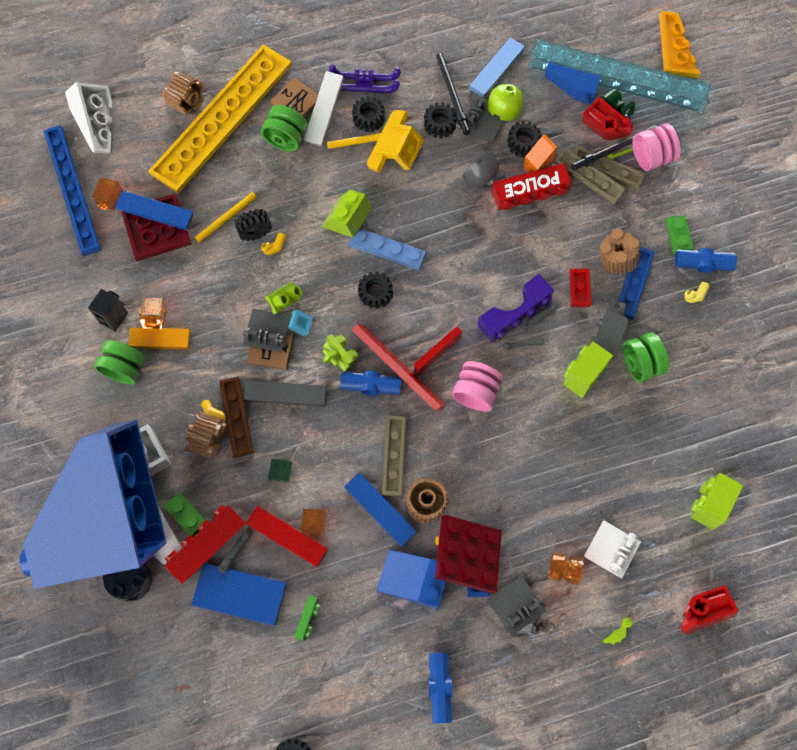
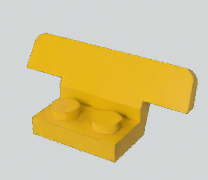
(396, 143)

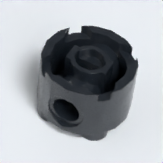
(128, 584)

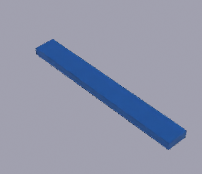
(72, 191)

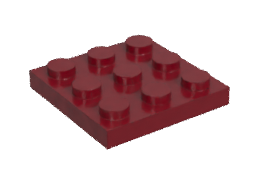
(152, 237)
(468, 554)

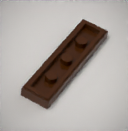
(236, 417)

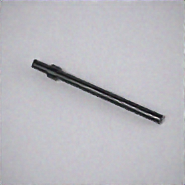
(461, 117)
(589, 159)

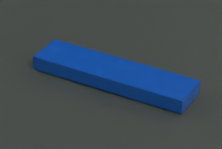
(154, 210)
(635, 283)
(380, 509)

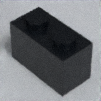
(108, 309)

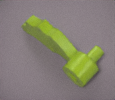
(618, 634)

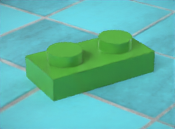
(679, 233)
(184, 514)
(305, 628)

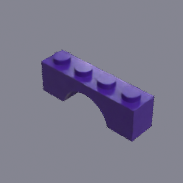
(497, 322)

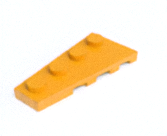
(675, 48)

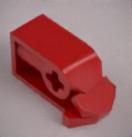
(602, 116)
(715, 605)

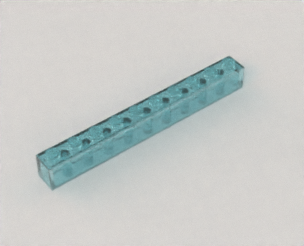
(624, 75)

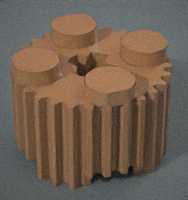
(183, 93)
(620, 252)
(205, 435)
(426, 512)

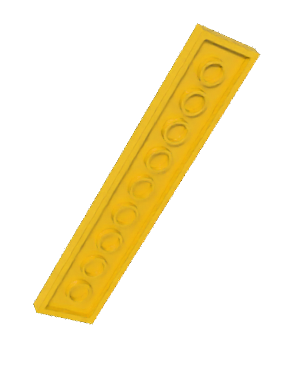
(220, 118)

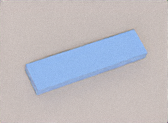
(496, 67)

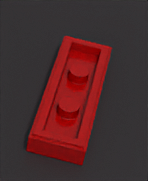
(437, 351)

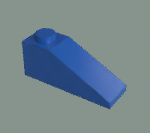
(575, 83)

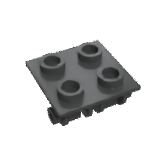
(482, 122)
(266, 330)
(516, 605)

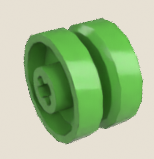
(284, 128)
(645, 357)
(119, 362)

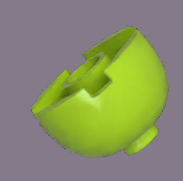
(506, 102)

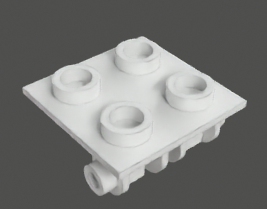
(612, 549)

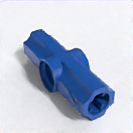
(705, 260)
(370, 383)
(440, 688)

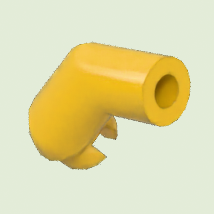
(270, 249)
(208, 409)

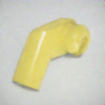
(699, 295)

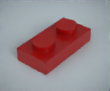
(579, 288)

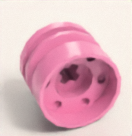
(656, 147)
(477, 386)

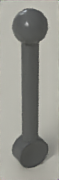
(507, 345)

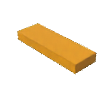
(159, 338)

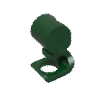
(614, 99)

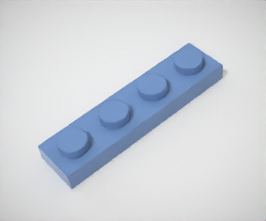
(388, 249)

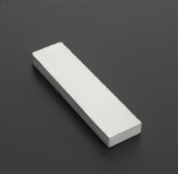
(323, 108)

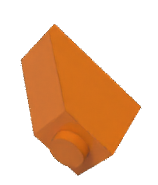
(540, 155)

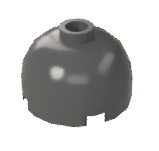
(483, 170)

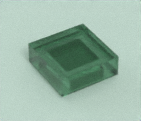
(280, 470)

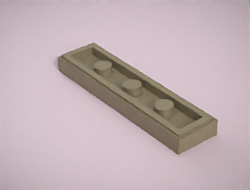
(617, 171)
(591, 177)
(394, 456)

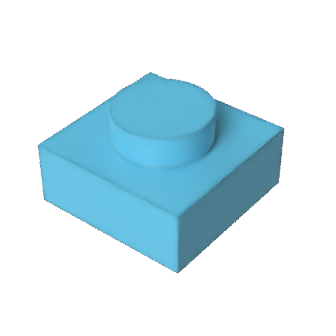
(300, 322)

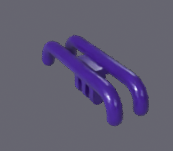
(365, 81)

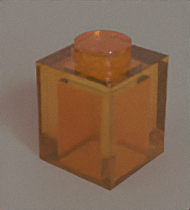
(107, 193)
(152, 313)
(313, 521)

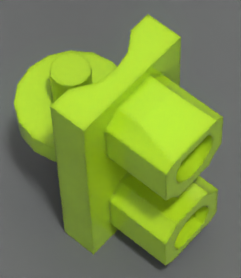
(284, 297)
(336, 353)

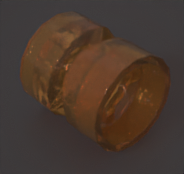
(566, 568)

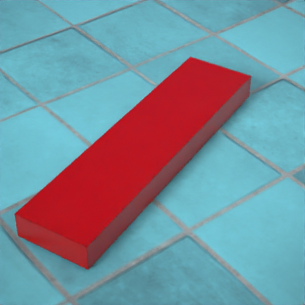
(287, 536)

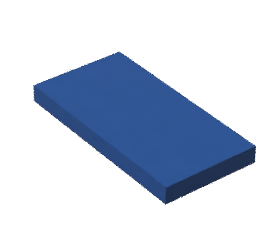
(239, 594)

